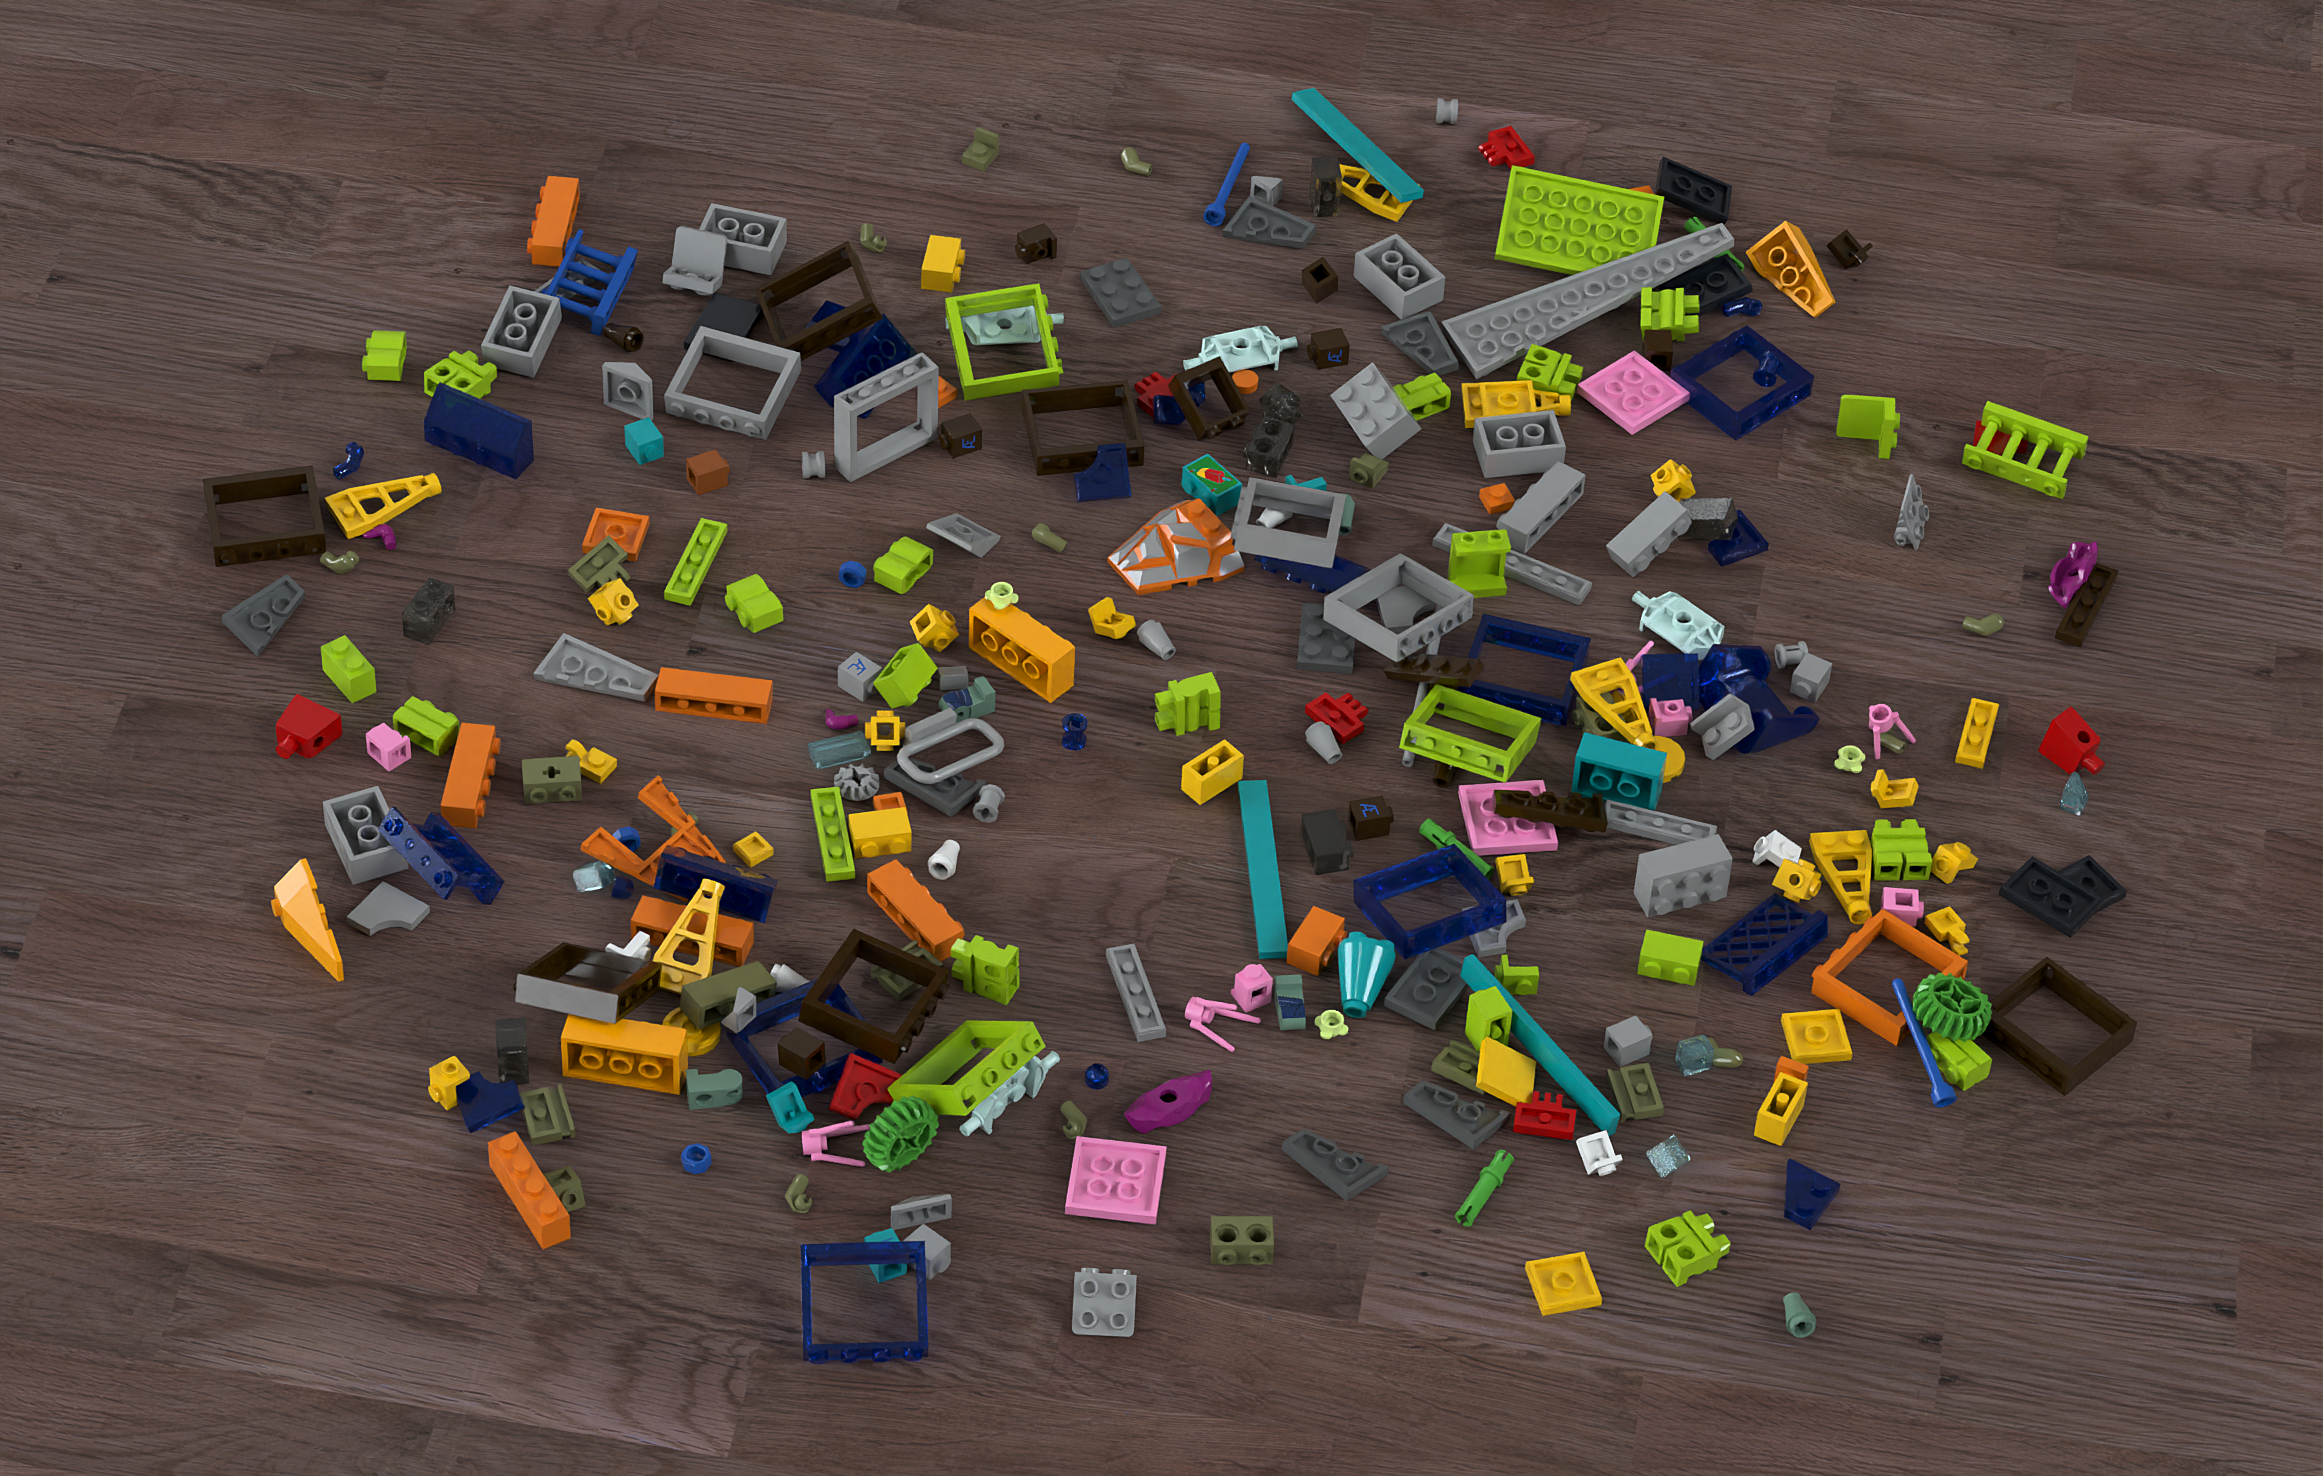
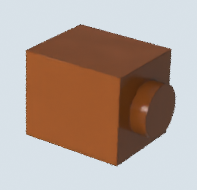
(707, 472)

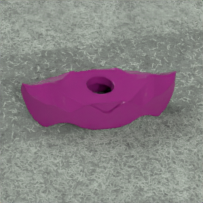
(2079, 559)
(1151, 1112)

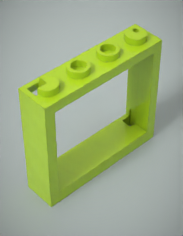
(998, 301)
(1463, 751)
(1013, 1047)

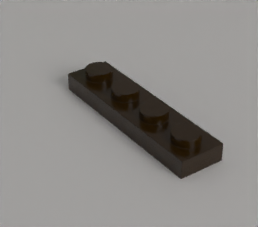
(2086, 605)
(1435, 669)

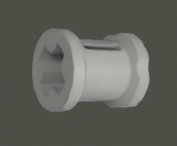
(1790, 654)
(989, 801)

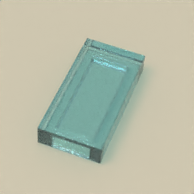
(839, 750)

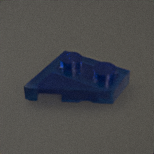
(1807, 1194)

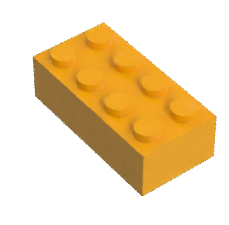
(1022, 648)
(625, 1053)

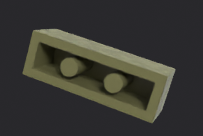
(714, 997)

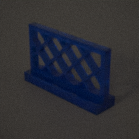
(1780, 952)

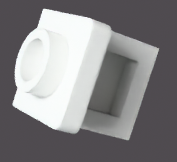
(1775, 848)
(638, 947)
(1598, 1153)

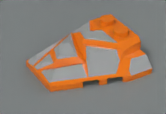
(1177, 547)

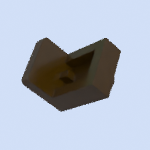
(1848, 250)

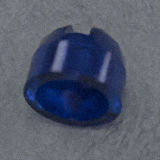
(620, 885)
(1093, 1077)

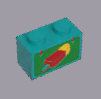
(1211, 484)

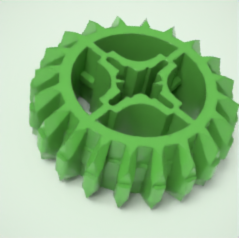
(1952, 1007)
(900, 1133)

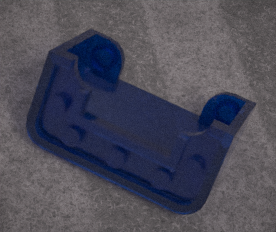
(1743, 673)

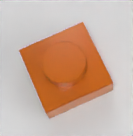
(946, 392)
(1496, 498)
(889, 801)
(1791, 1068)

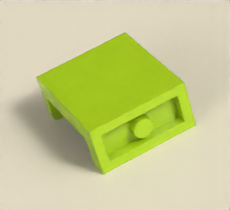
(1479, 562)

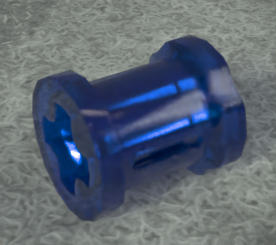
(1767, 369)
(1072, 732)

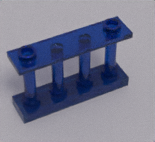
(441, 855)

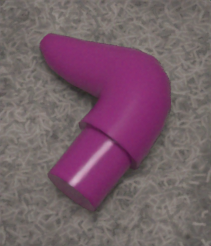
(385, 532)
(840, 722)

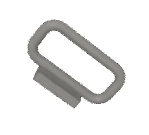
(938, 729)

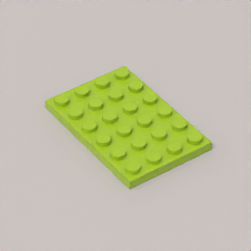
(1573, 222)

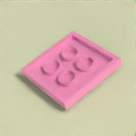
(1633, 392)
(1499, 835)
(1115, 1180)

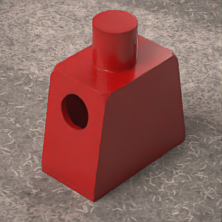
(306, 728)
(2072, 743)

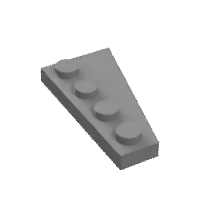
(595, 670)

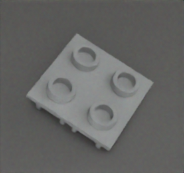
(1912, 516)

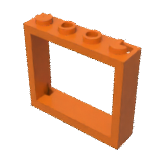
(1857, 1006)

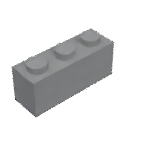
(1649, 534)

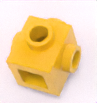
(1673, 480)
(613, 602)
(934, 628)
(885, 743)
(1788, 879)

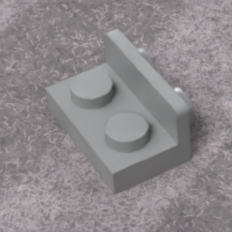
(1723, 725)

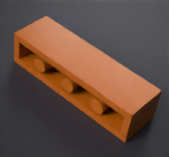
(554, 220)
(713, 695)
(469, 775)
(914, 909)
(658, 917)
(529, 1190)

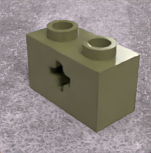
(551, 779)

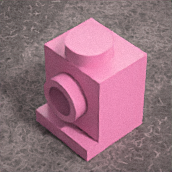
(1669, 717)
(388, 746)
(1902, 904)
(1252, 979)

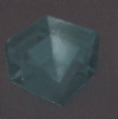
(2074, 795)
(593, 876)
(1694, 1055)
(1667, 1156)

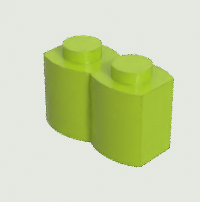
(385, 355)
(903, 565)
(754, 603)

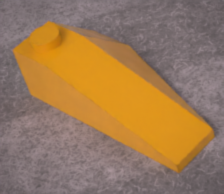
(1792, 267)
(306, 918)

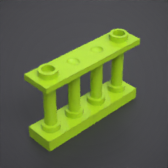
(2035, 431)

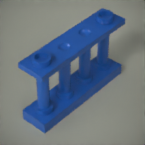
(607, 298)

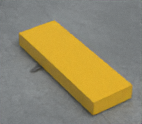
(1977, 733)

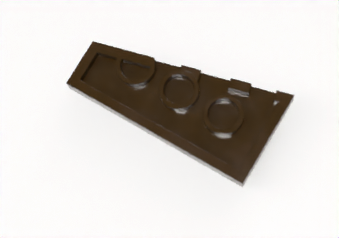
(1548, 808)

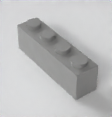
(1542, 506)

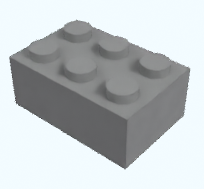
(752, 237)
(1399, 276)
(521, 331)
(1375, 411)
(1518, 443)
(354, 827)
(1682, 875)

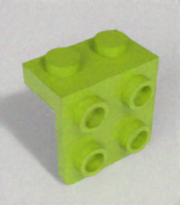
(1869, 419)

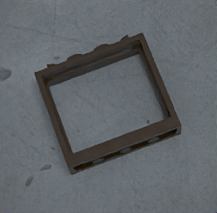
(833, 327)
(1077, 397)
(262, 486)
(634, 977)
(860, 1033)
(2037, 1057)

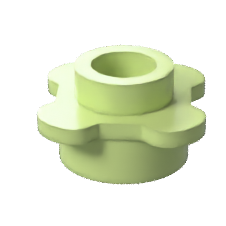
(1001, 595)
(1850, 759)
(1331, 1024)

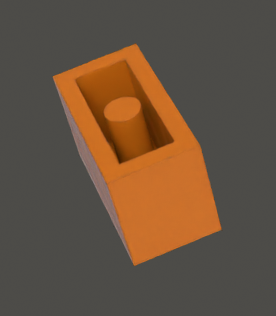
(1316, 941)

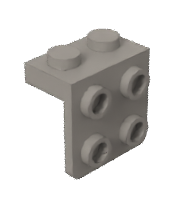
(697, 261)
(1104, 1303)

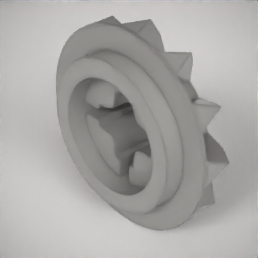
(849, 788)

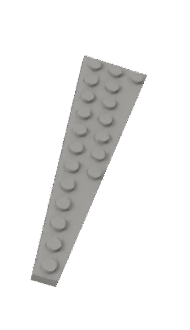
(1509, 327)

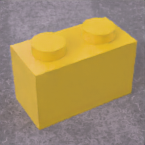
(942, 263)
(1212, 772)
(879, 833)
(1780, 1109)

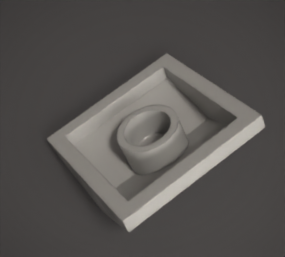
(628, 389)
(964, 534)

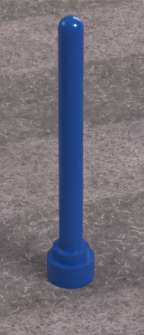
(1215, 212)
(1942, 1093)

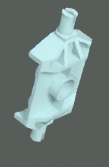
(1022, 324)
(1258, 349)
(1662, 615)
(1025, 1080)

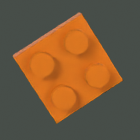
(624, 528)

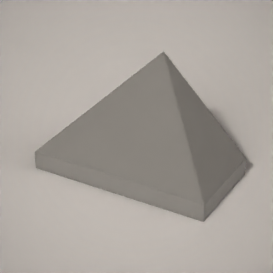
(920, 1210)

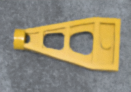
(1386, 206)
(1548, 401)
(354, 520)
(1607, 677)
(1846, 846)
(674, 973)

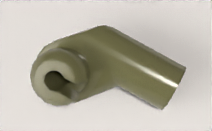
(1133, 164)
(872, 243)
(795, 1195)

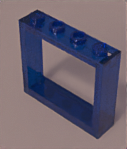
(1738, 424)
(1533, 640)
(1418, 873)
(781, 1009)
(864, 1254)

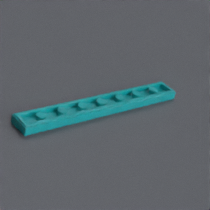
(1357, 145)
(1263, 869)
(1546, 1050)

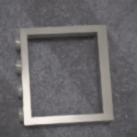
(740, 350)
(873, 393)
(1282, 543)
(1342, 605)

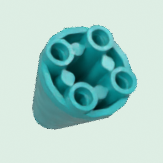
(1362, 971)

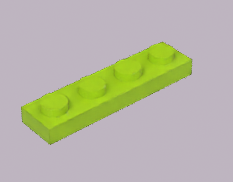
(695, 561)
(832, 834)

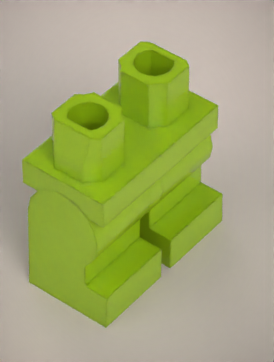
(1667, 312)
(1550, 371)
(462, 374)
(1189, 704)
(1900, 849)
(986, 968)
(1686, 1246)

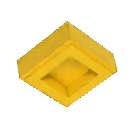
(753, 849)

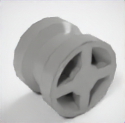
(1446, 111)
(813, 464)

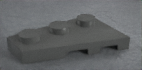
(1268, 225)
(1423, 343)
(264, 613)
(947, 795)
(1463, 1120)
(1335, 1168)

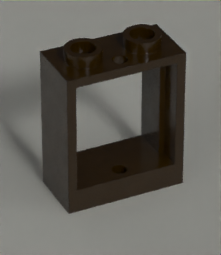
(1225, 384)

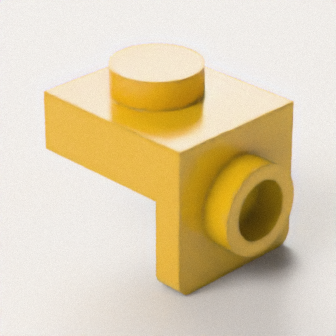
(1108, 621)
(1893, 792)
(1951, 859)
(1513, 874)
(444, 1079)

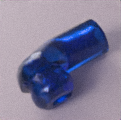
(1744, 306)
(353, 461)

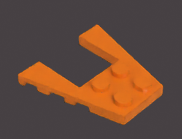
(665, 804)

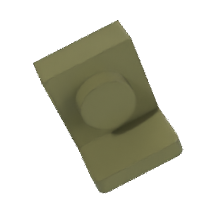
(982, 150)
(1367, 470)
(567, 1187)

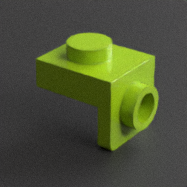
(1517, 979)

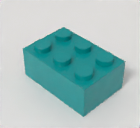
(1618, 771)

